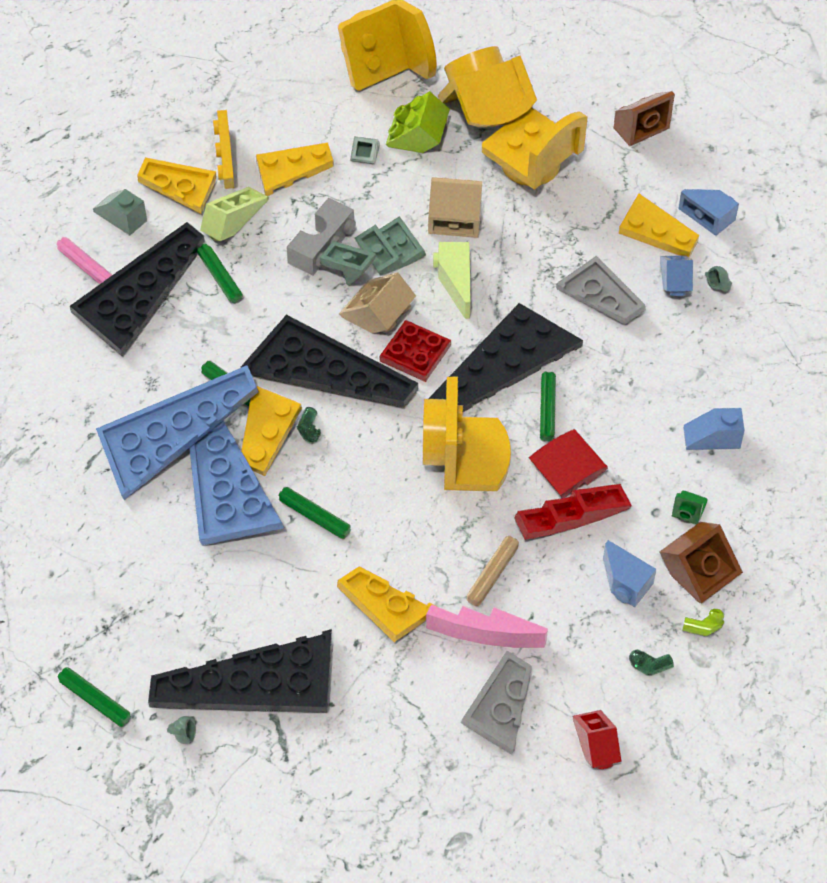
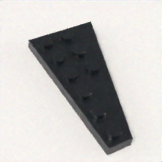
(129, 297)
(509, 355)
(314, 360)
(260, 679)

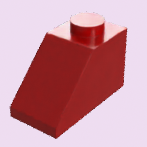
(598, 739)

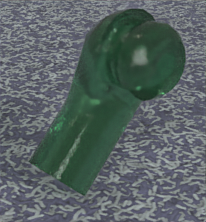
(306, 427)
(649, 665)

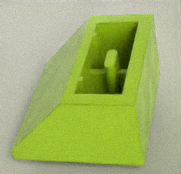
(418, 124)

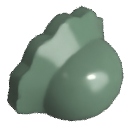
(718, 278)
(183, 728)

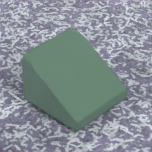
(364, 150)

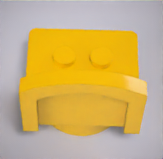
(387, 42)
(488, 87)
(536, 146)
(470, 448)

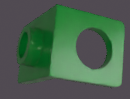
(689, 507)

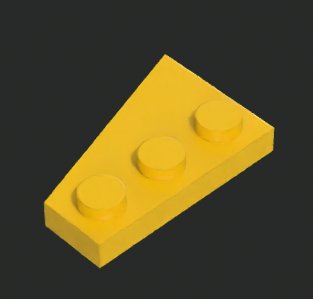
(223, 149)
(288, 165)
(179, 182)
(267, 427)

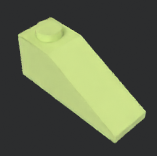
(230, 213)
(454, 272)

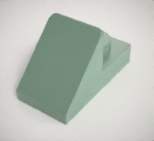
(347, 259)

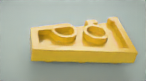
(657, 228)
(387, 607)

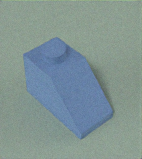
(709, 208)
(677, 274)
(715, 430)
(627, 574)

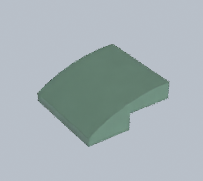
(393, 246)

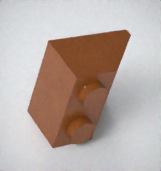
(645, 117)
(701, 560)

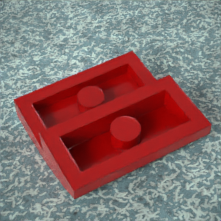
(568, 462)

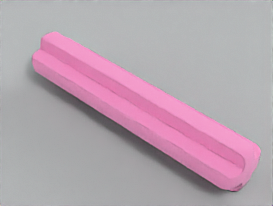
(83, 260)

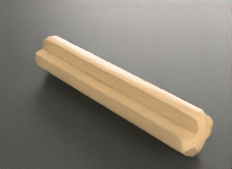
(492, 570)

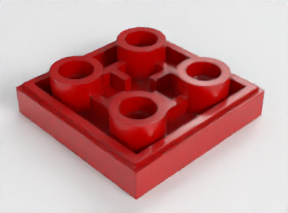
(415, 350)

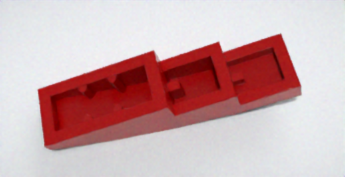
(569, 513)

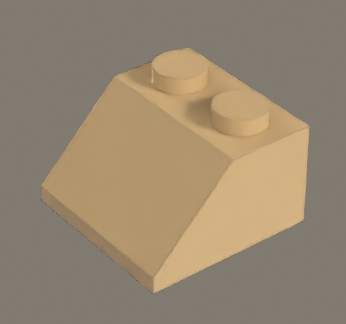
(379, 303)

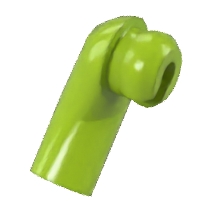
(707, 625)

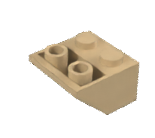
(455, 207)

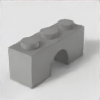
(334, 224)

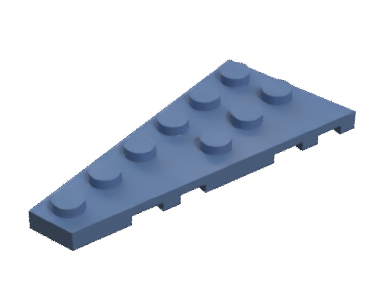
(158, 434)
(227, 491)

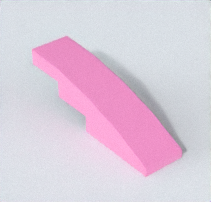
(496, 630)

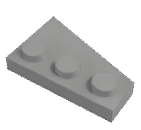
(602, 290)
(500, 702)

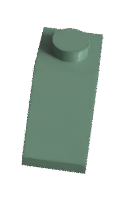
(123, 211)

